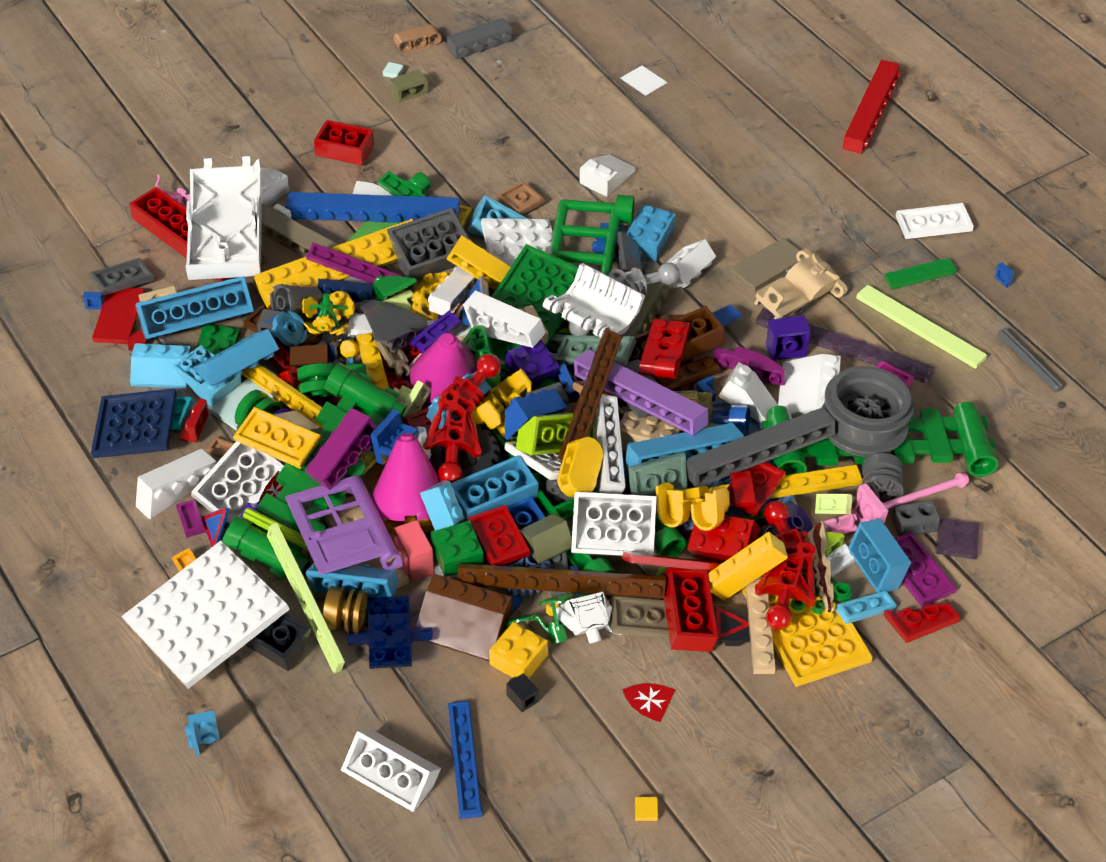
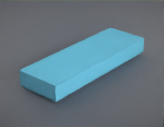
(865, 607)

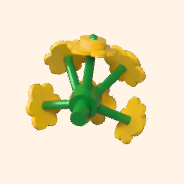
(328, 315)

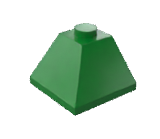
(392, 285)

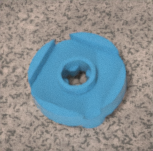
(280, 329)

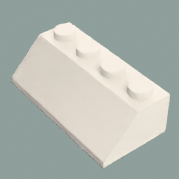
(390, 768)

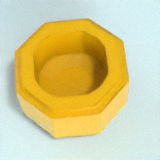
(349, 348)

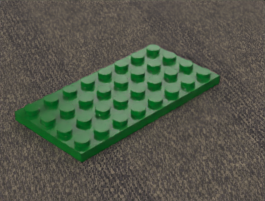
(528, 283)

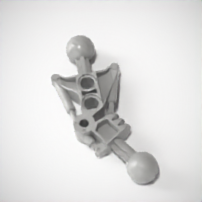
(667, 274)

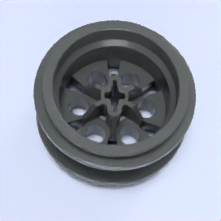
(868, 410)

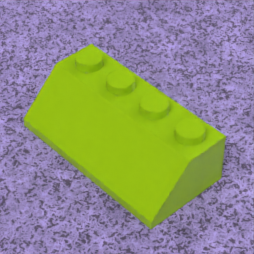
(544, 434)

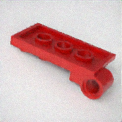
(660, 361)

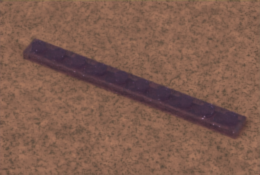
(858, 350)

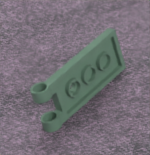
(572, 346)

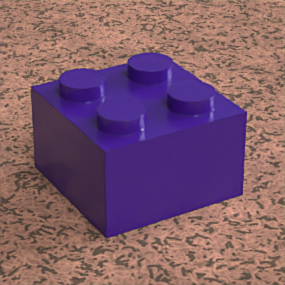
(787, 338)
(535, 362)

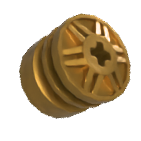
(350, 609)

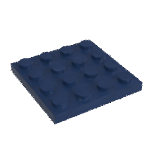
(134, 423)

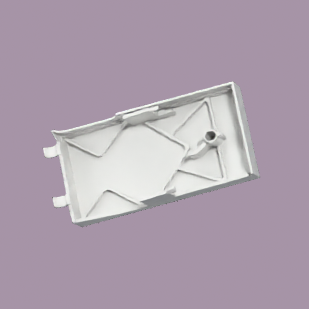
(224, 221)

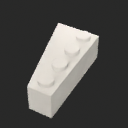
(503, 320)
(171, 482)

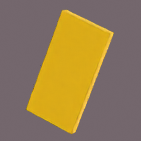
(277, 437)

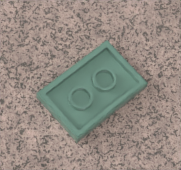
(647, 475)

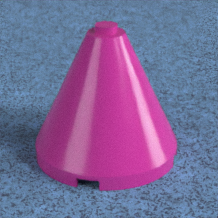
(441, 364)
(403, 479)

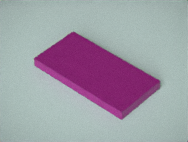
(924, 576)

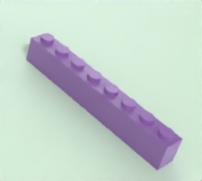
(648, 396)

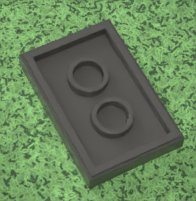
(121, 276)

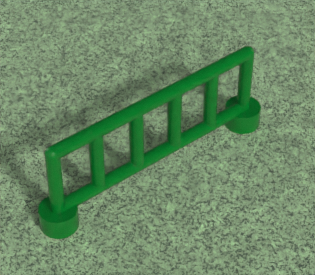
(620, 212)

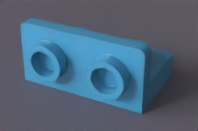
(201, 729)

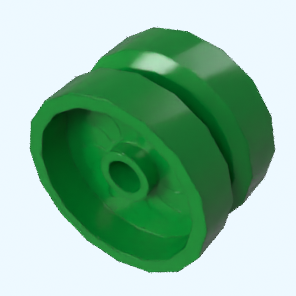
(314, 379)
(255, 399)

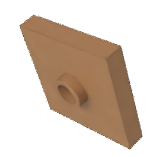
(520, 198)

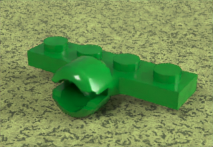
(415, 186)

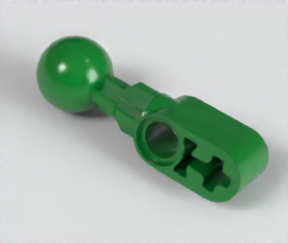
(482, 345)

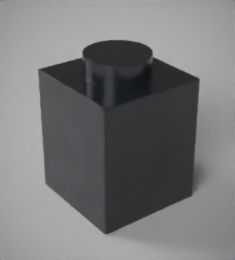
(522, 692)

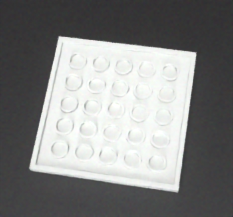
(205, 614)

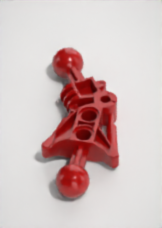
(455, 402)
(786, 578)

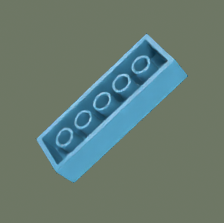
(194, 308)
(683, 442)

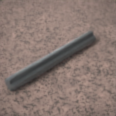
(1030, 360)

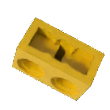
(421, 304)

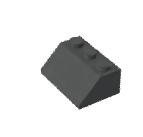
(628, 254)

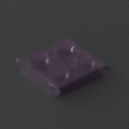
(957, 539)

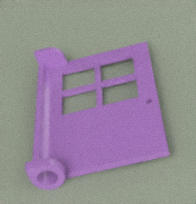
(347, 542)

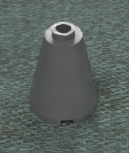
(290, 297)

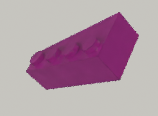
(342, 449)

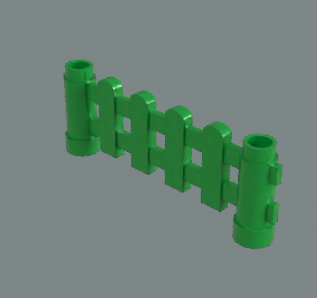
(354, 391)
(967, 421)

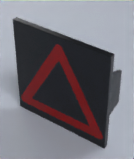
(732, 625)

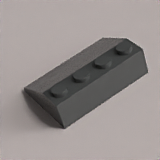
(426, 243)

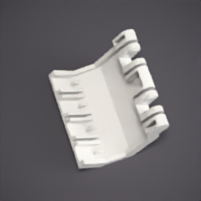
(597, 302)

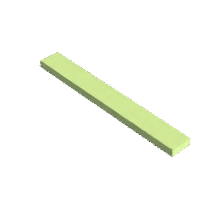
(922, 326)
(305, 598)

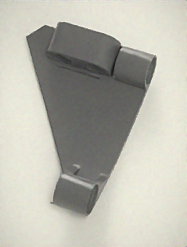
(391, 323)

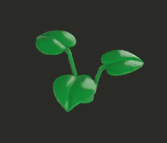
(556, 629)

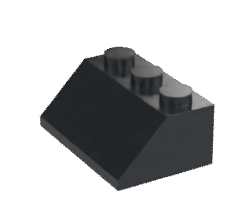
(282, 641)

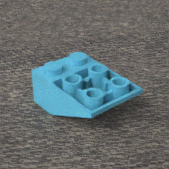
(211, 393)

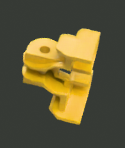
(491, 410)
(704, 503)

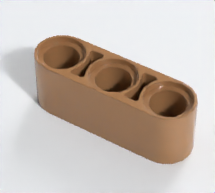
(417, 38)

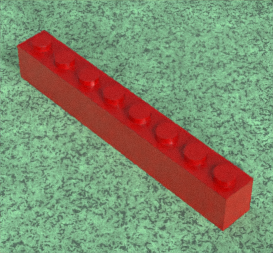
(871, 106)

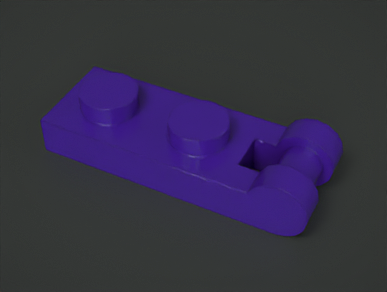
(445, 324)

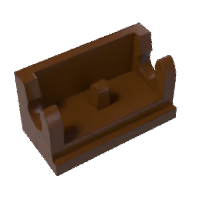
(309, 355)

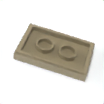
(638, 617)

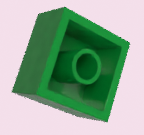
(455, 546)

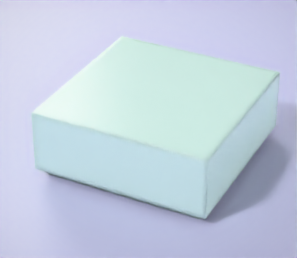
(393, 70)

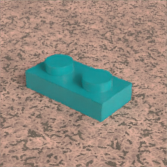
(182, 409)

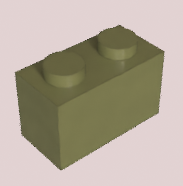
(409, 85)

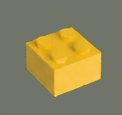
(518, 651)

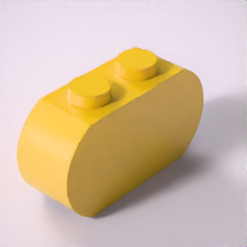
(580, 466)

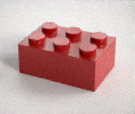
(344, 142)
(723, 541)

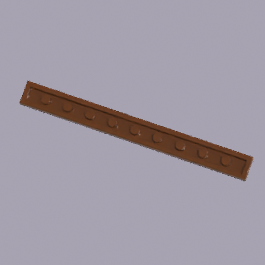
(687, 373)
(562, 580)

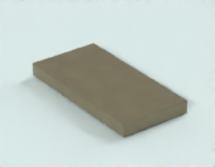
(766, 264)

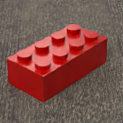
(689, 610)

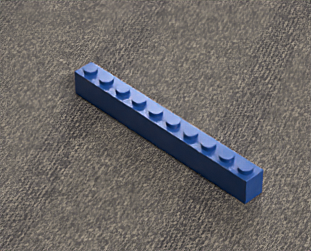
(366, 207)

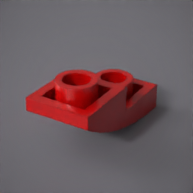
(743, 489)

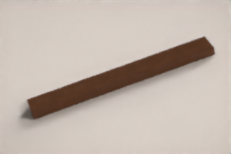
(592, 388)

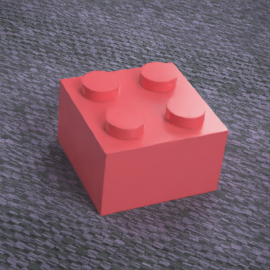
(414, 551)

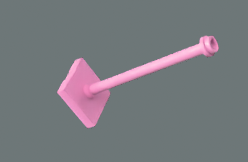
(869, 507)

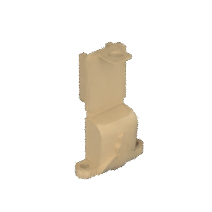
(801, 285)

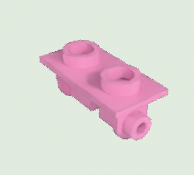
(843, 524)

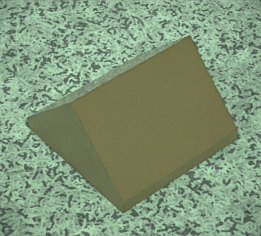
(547, 538)

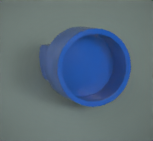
(738, 415)

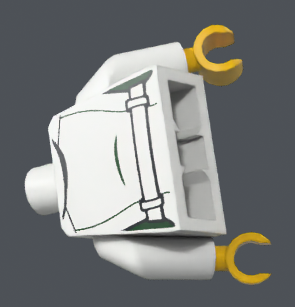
(584, 615)

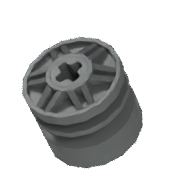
(883, 476)

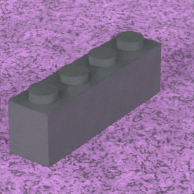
(479, 38)

